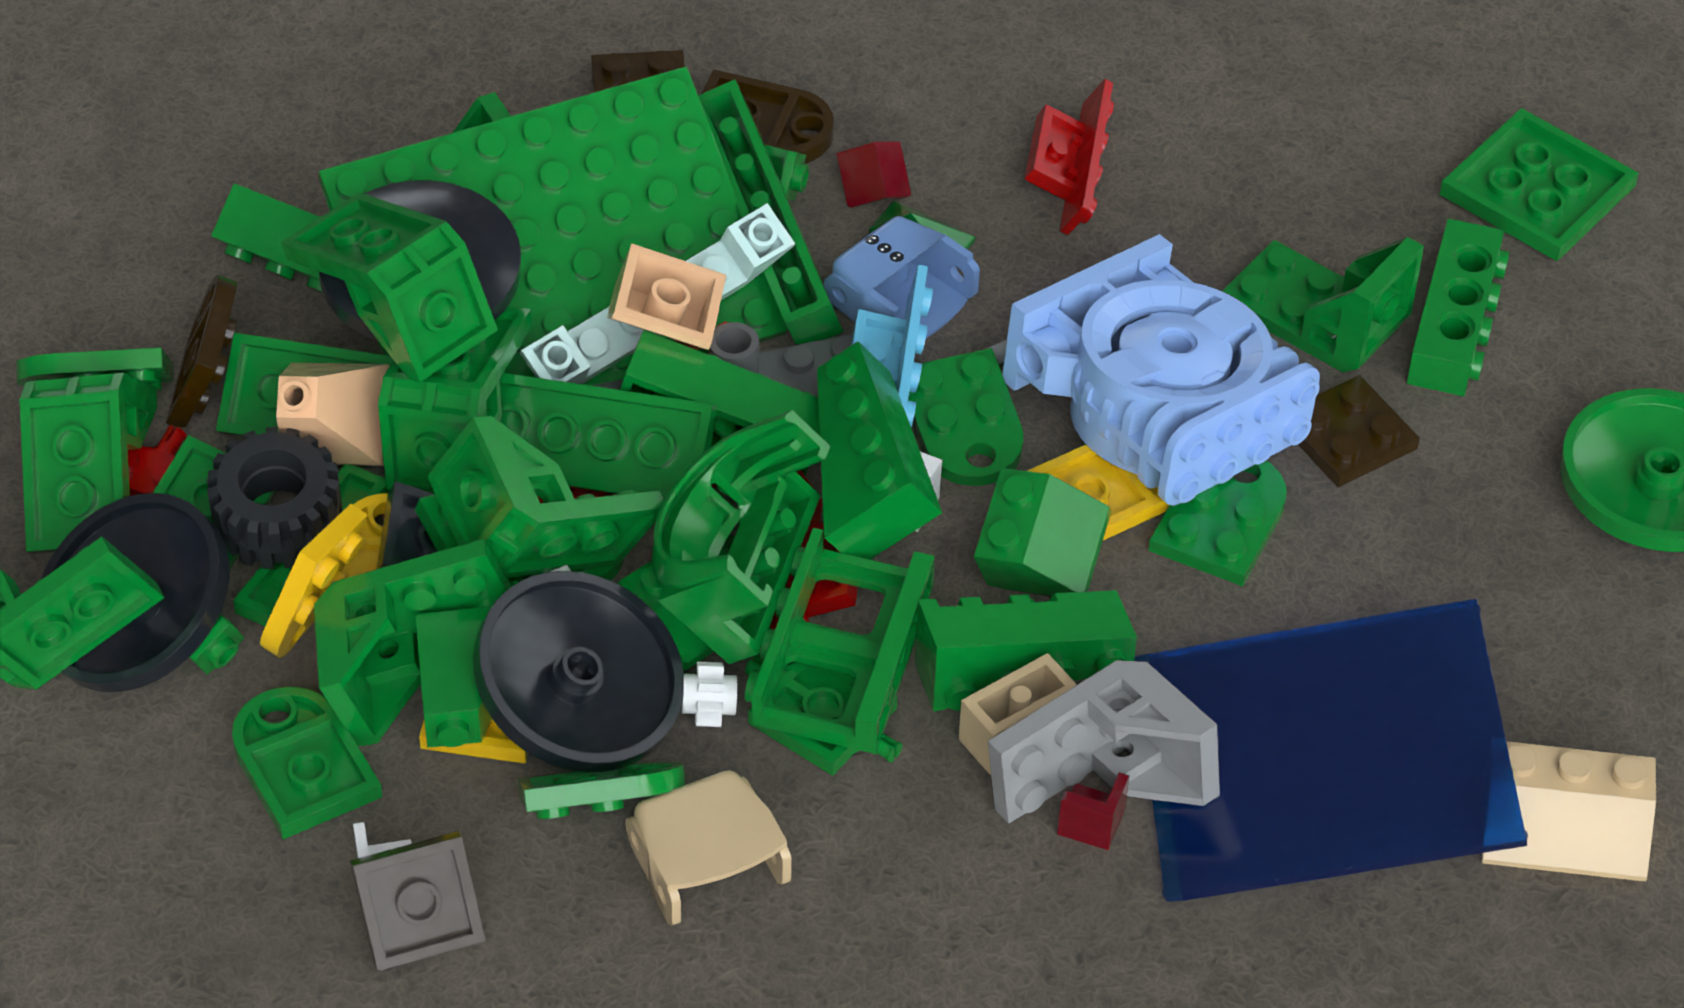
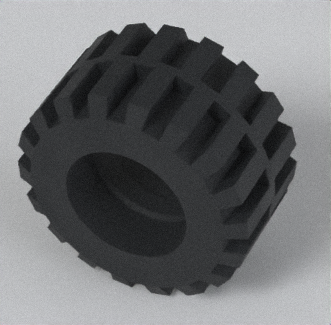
(267, 465)

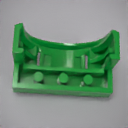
(735, 594)

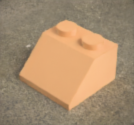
(667, 297)

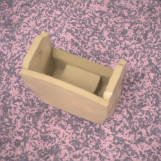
(703, 837)

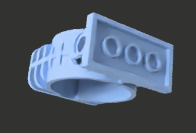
(1161, 371)

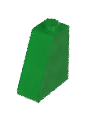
(449, 690)

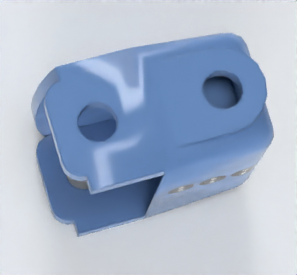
(882, 265)

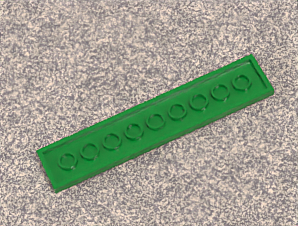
(595, 434)

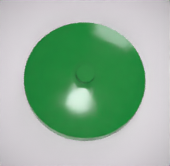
(1628, 466)

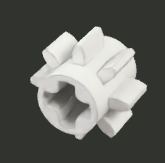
(709, 694)

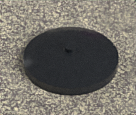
(474, 218)
(191, 568)
(578, 671)

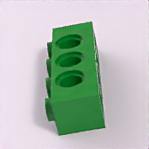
(1457, 306)

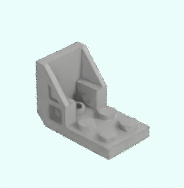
(1093, 722)

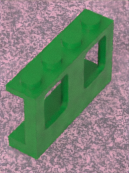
(872, 659)

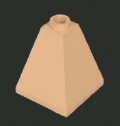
(335, 407)

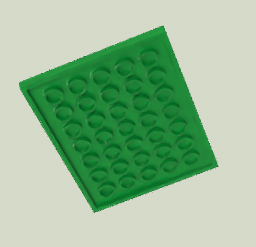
(582, 189)

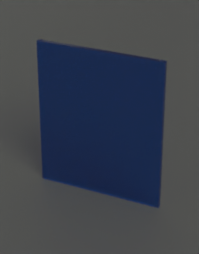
(1341, 753)

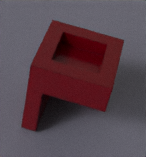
(873, 173)
(1093, 814)

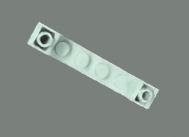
(601, 342)

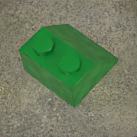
(1040, 535)

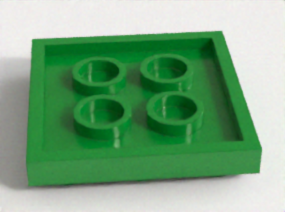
(1539, 184)

